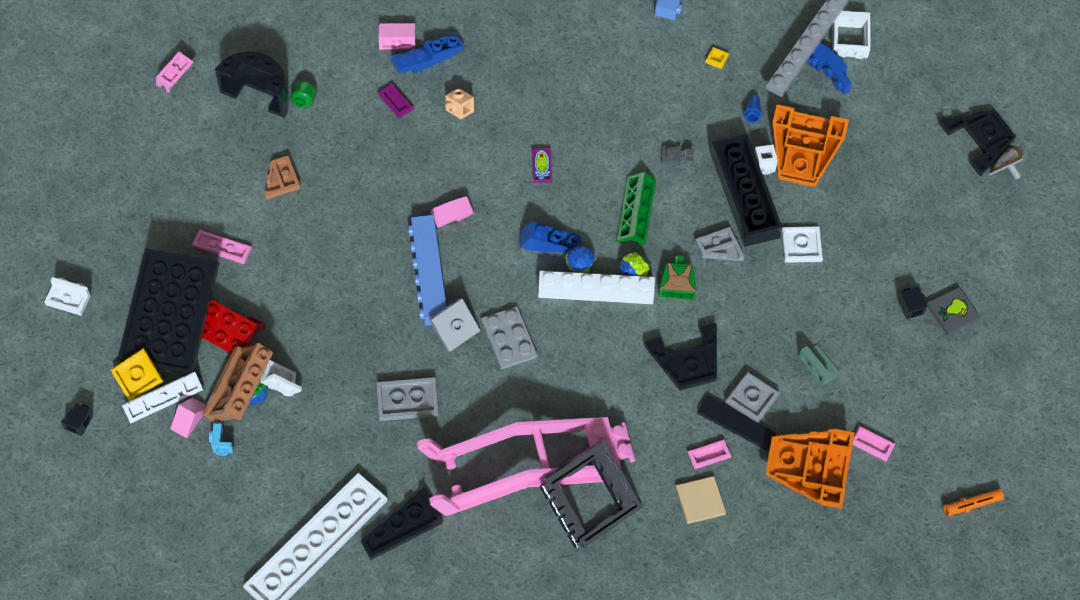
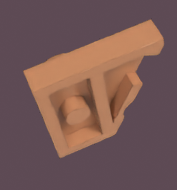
(281, 178)

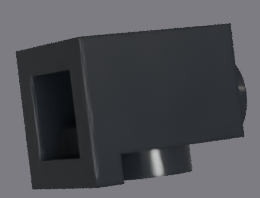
(77, 419)

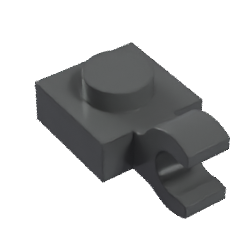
(673, 155)

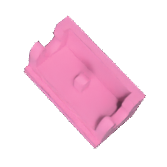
(397, 35)
(173, 71)

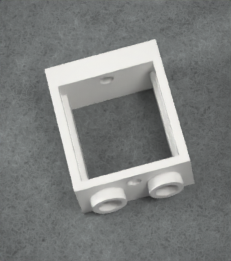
(857, 20)

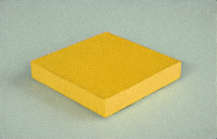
(137, 375)

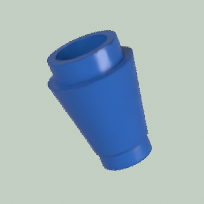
(753, 110)

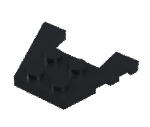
(987, 131)
(691, 366)

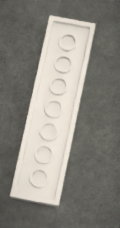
(316, 541)

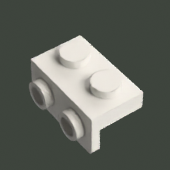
(68, 296)
(280, 379)

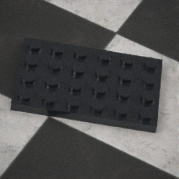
(169, 309)

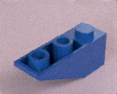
(547, 239)

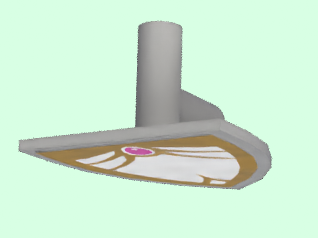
(1008, 160)

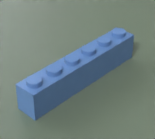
(428, 266)

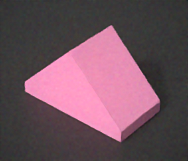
(187, 416)

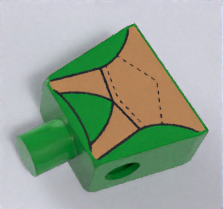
(678, 280)

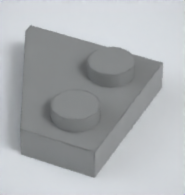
(720, 246)

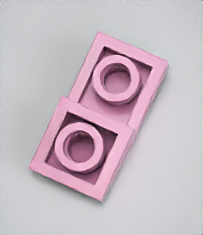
(452, 211)

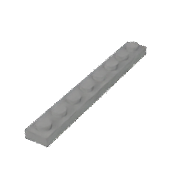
(805, 46)

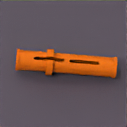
(954, 508)

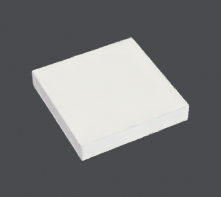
(802, 244)

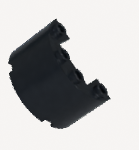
(256, 72)

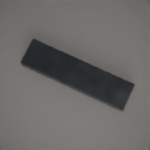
(736, 423)

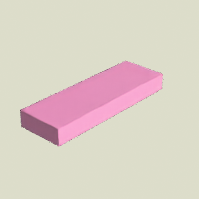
(221, 246)

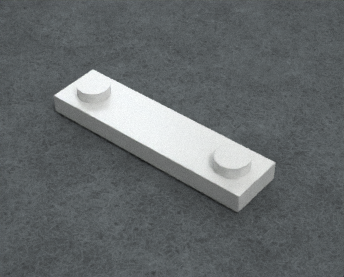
(162, 397)

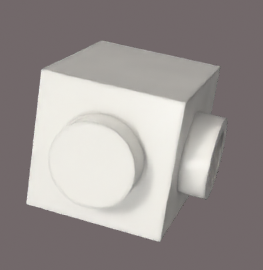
(766, 158)

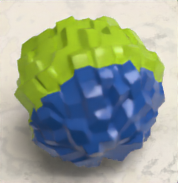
(580, 259)
(633, 265)

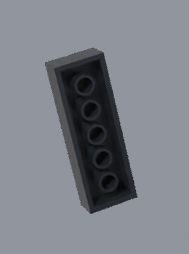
(746, 190)

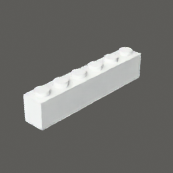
(596, 287)

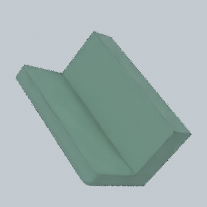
(819, 364)

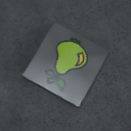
(953, 311)

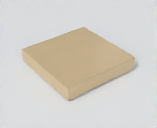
(700, 500)

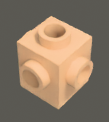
(459, 103)

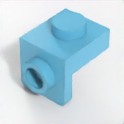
(216, 439)

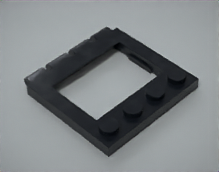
(614, 481)

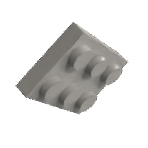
(509, 337)
(407, 399)

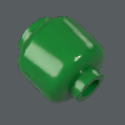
(303, 94)

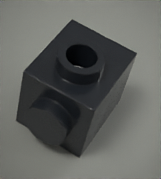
(912, 302)

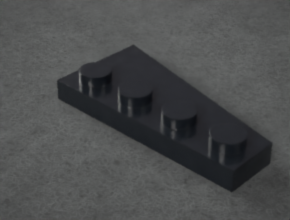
(407, 523)

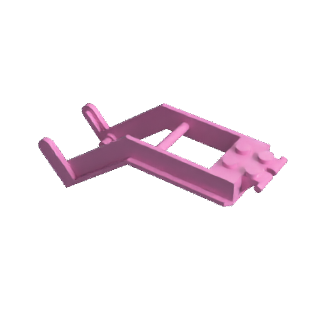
(595, 429)

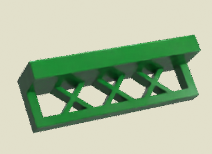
(640, 206)

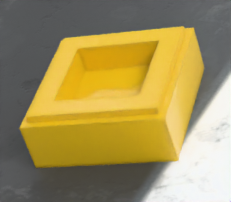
(717, 58)

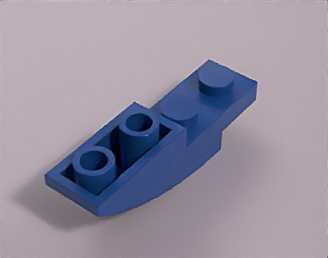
(429, 55)
(832, 66)

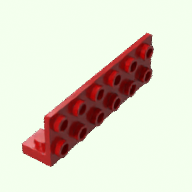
(228, 328)

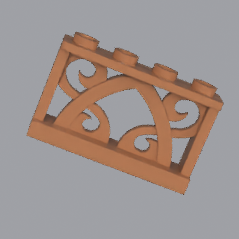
(237, 383)

